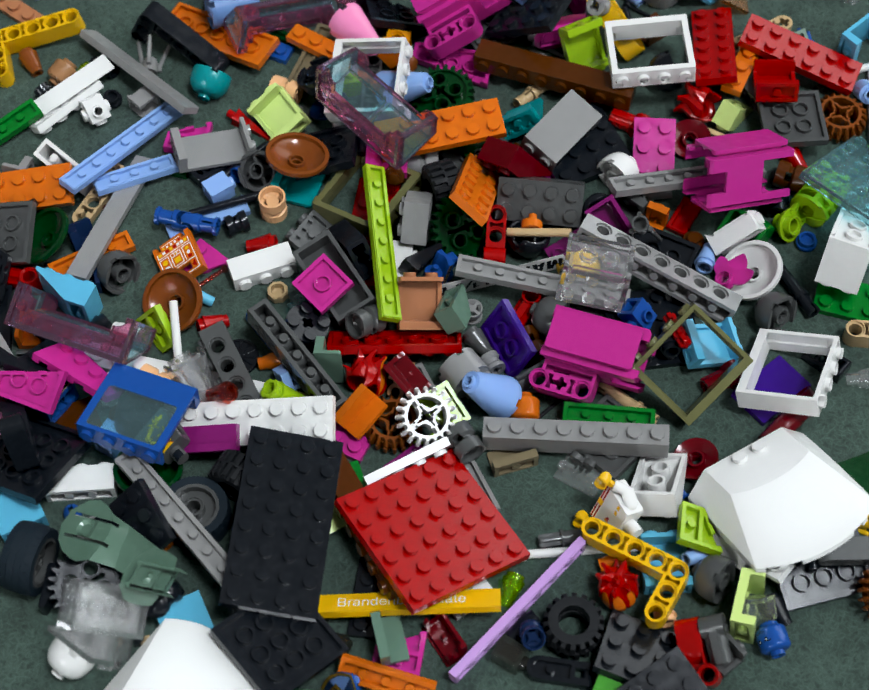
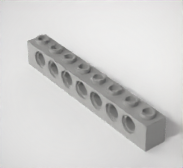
(668, 273)

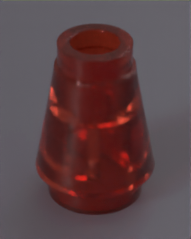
(223, 393)

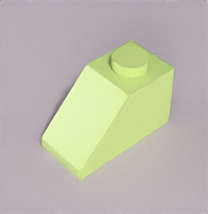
(730, 114)

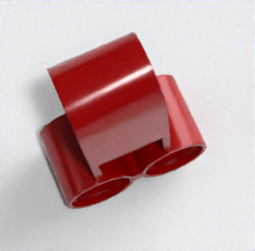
(496, 250)
(694, 649)

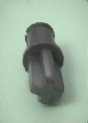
(558, 538)

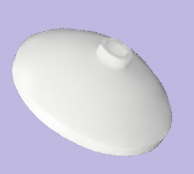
(765, 263)

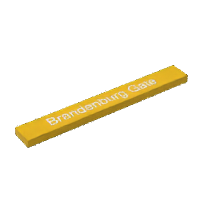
(365, 603)

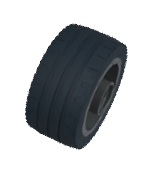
(207, 503)
(26, 557)

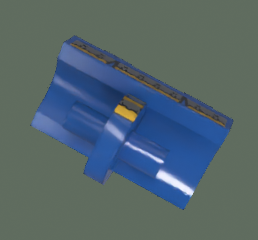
(443, 265)

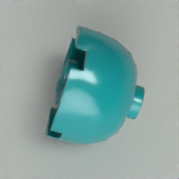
(208, 82)

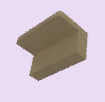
(506, 462)

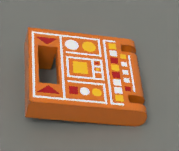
(180, 253)

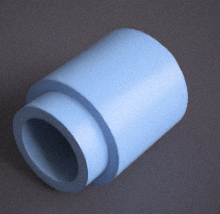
(861, 90)

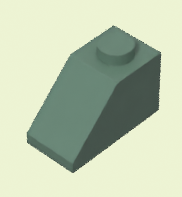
(454, 310)

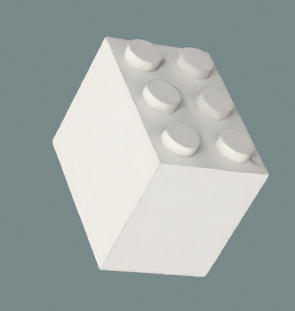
(845, 255)

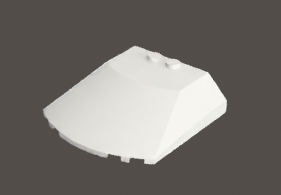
(781, 501)
(180, 658)

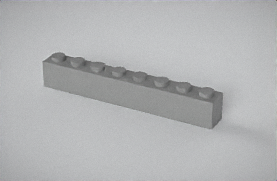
(578, 436)

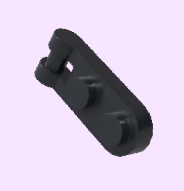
(560, 672)

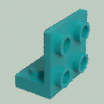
(523, 118)
(301, 191)

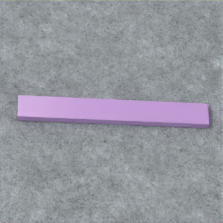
(493, 635)

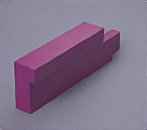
(213, 438)

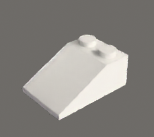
(660, 484)

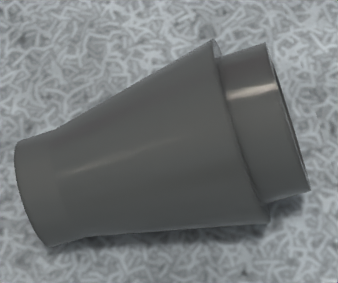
(477, 340)

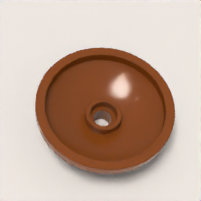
(297, 155)
(175, 285)

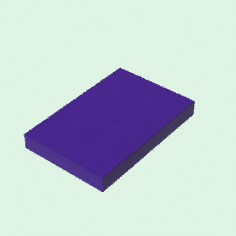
(509, 338)
(776, 378)

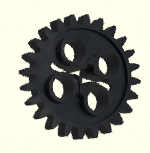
(76, 570)

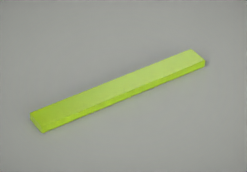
(381, 243)

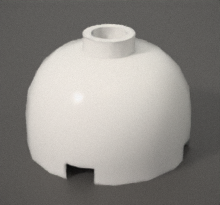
(620, 165)
(66, 661)

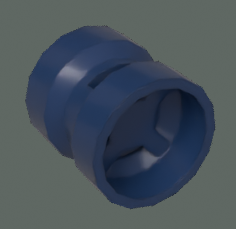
(532, 639)

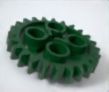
(452, 82)
(468, 243)

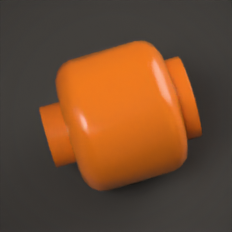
(527, 407)

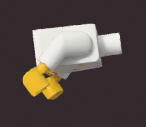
(615, 506)

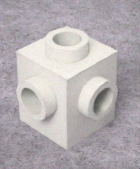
(88, 109)

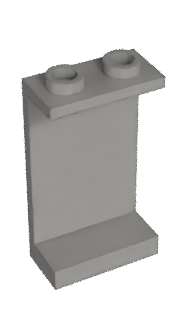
(560, 130)
(212, 148)

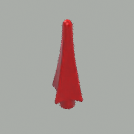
(254, 128)

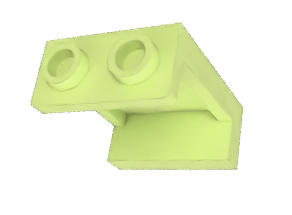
(278, 112)
(743, 625)

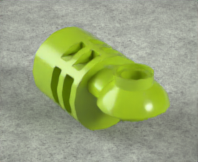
(805, 207)

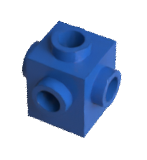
(637, 312)

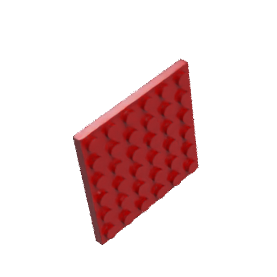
(431, 531)

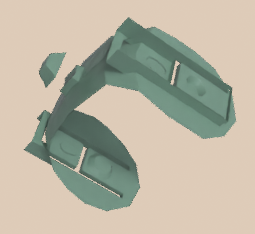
(127, 552)

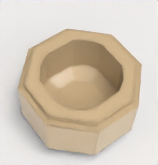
(277, 292)

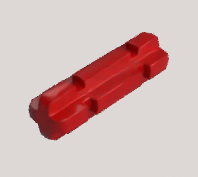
(680, 334)

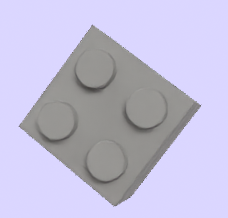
(416, 214)

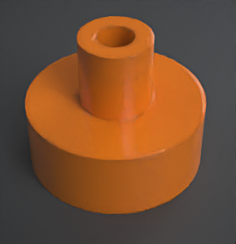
(531, 222)

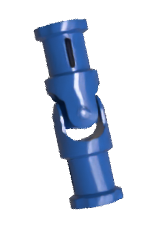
(188, 220)

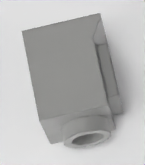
(143, 101)

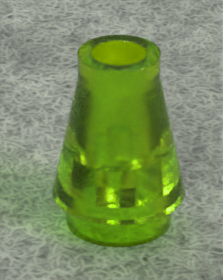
(511, 587)

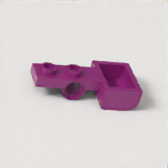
(607, 211)

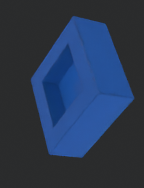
(282, 53)

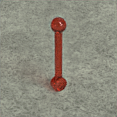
(224, 269)

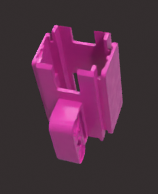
(453, 22)
(735, 170)
(591, 352)

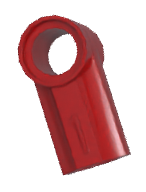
(624, 120)
(26, 275)
(523, 306)

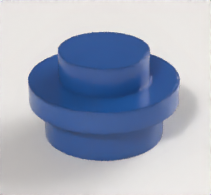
(806, 241)

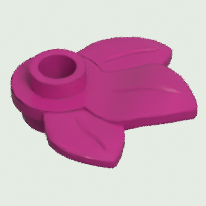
(733, 270)

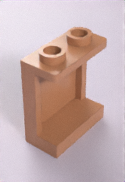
(419, 301)

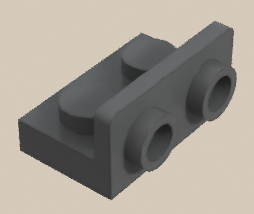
(309, 227)

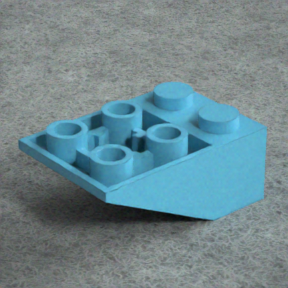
(73, 295)

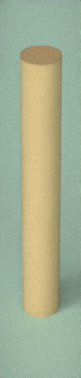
(539, 232)

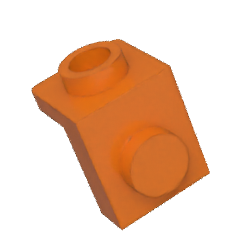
(657, 215)

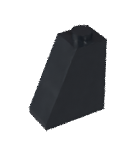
(354, 246)

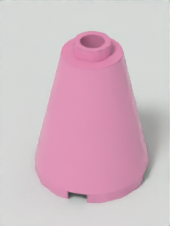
(351, 24)

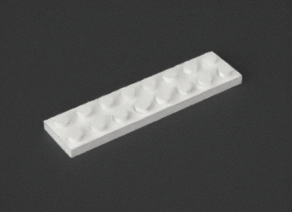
(299, 415)

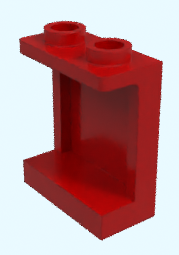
(775, 80)

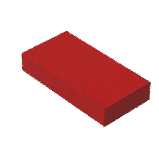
(683, 217)

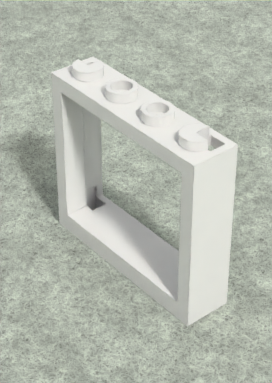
(648, 28)
(379, 46)
(792, 342)

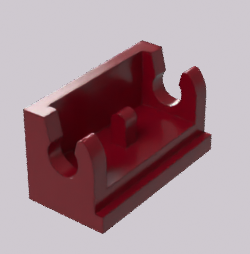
(406, 373)
(445, 639)

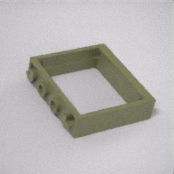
(334, 186)
(717, 387)

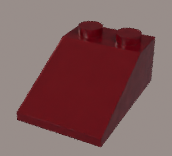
(510, 159)

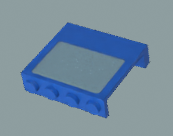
(136, 412)

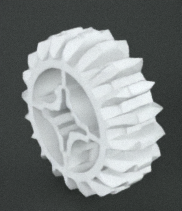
(419, 408)

